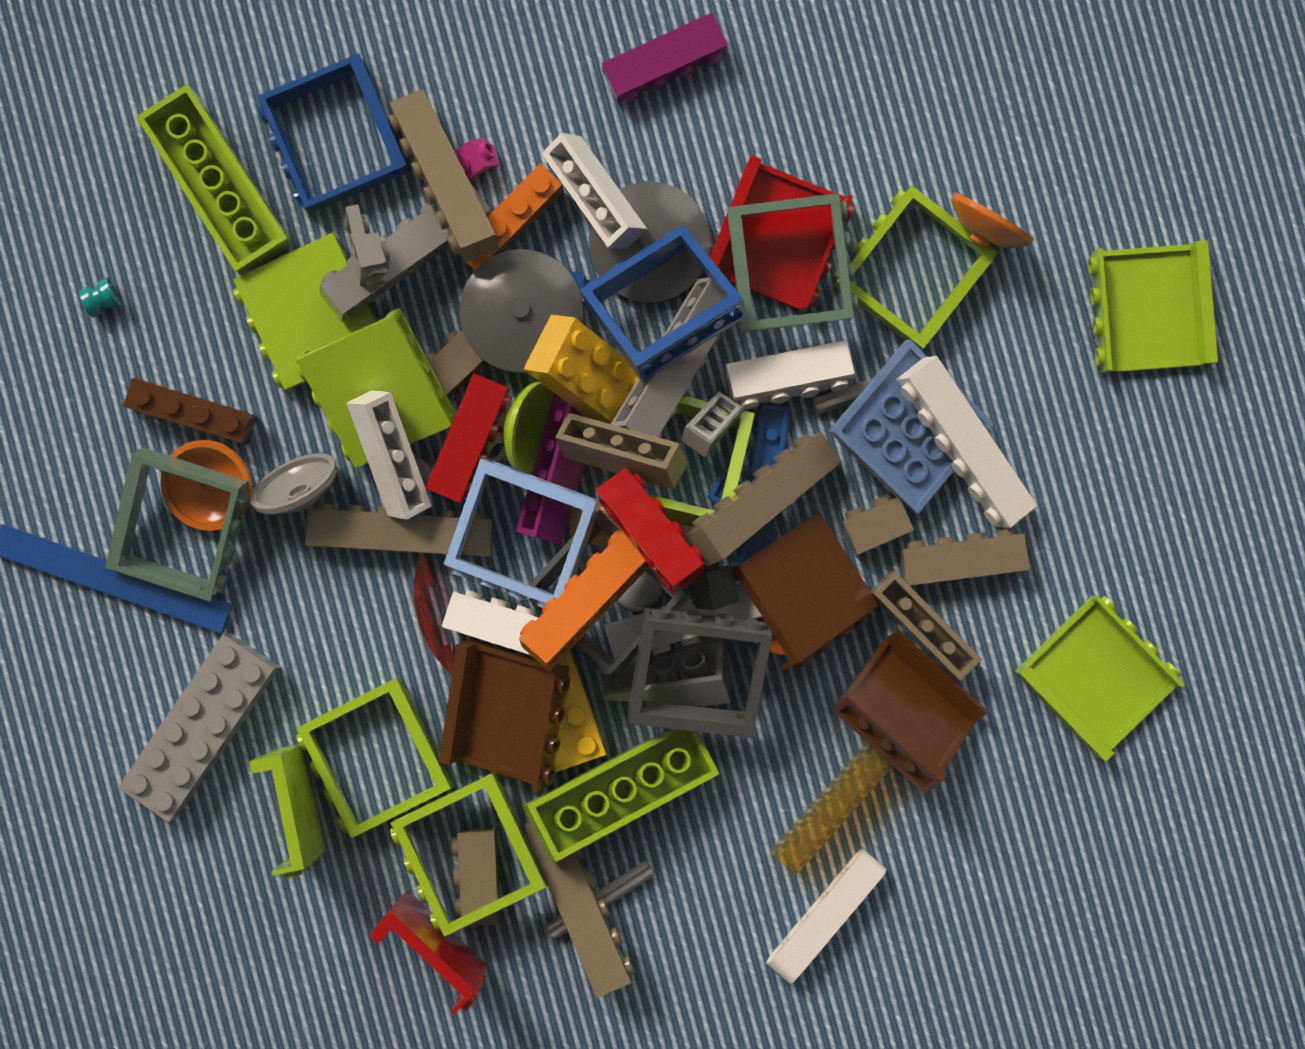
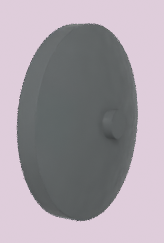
(661, 211)
(511, 303)

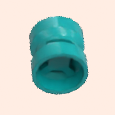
(101, 296)

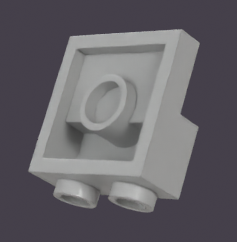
(367, 250)

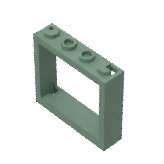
(842, 244)
(128, 513)

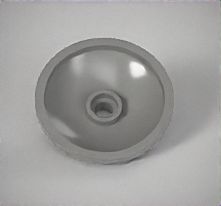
(294, 485)

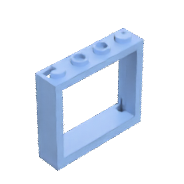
(492, 579)

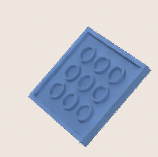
(891, 440)

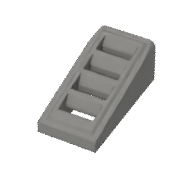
(701, 438)

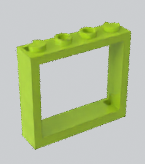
(881, 226)
(687, 513)
(419, 735)
(516, 836)

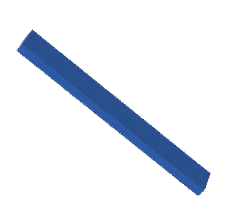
(769, 442)
(91, 572)

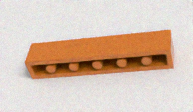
(583, 601)

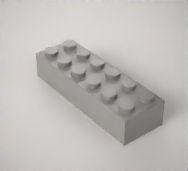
(199, 727)

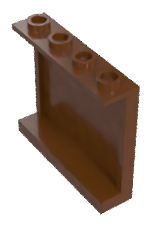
(806, 590)
(909, 710)
(504, 713)

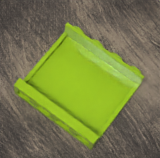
(1153, 308)
(290, 311)
(376, 359)
(1099, 676)
(296, 807)

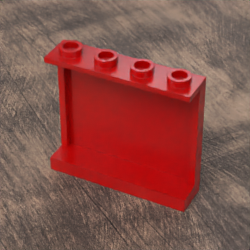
(785, 248)
(445, 954)

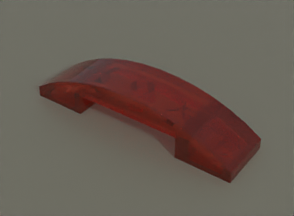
(425, 578)

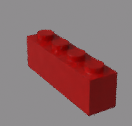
(468, 438)
(650, 531)

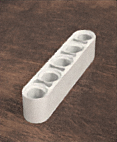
(826, 916)

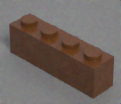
(190, 411)

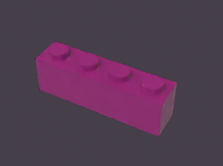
(665, 58)

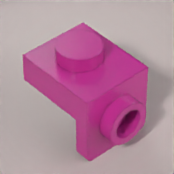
(476, 157)

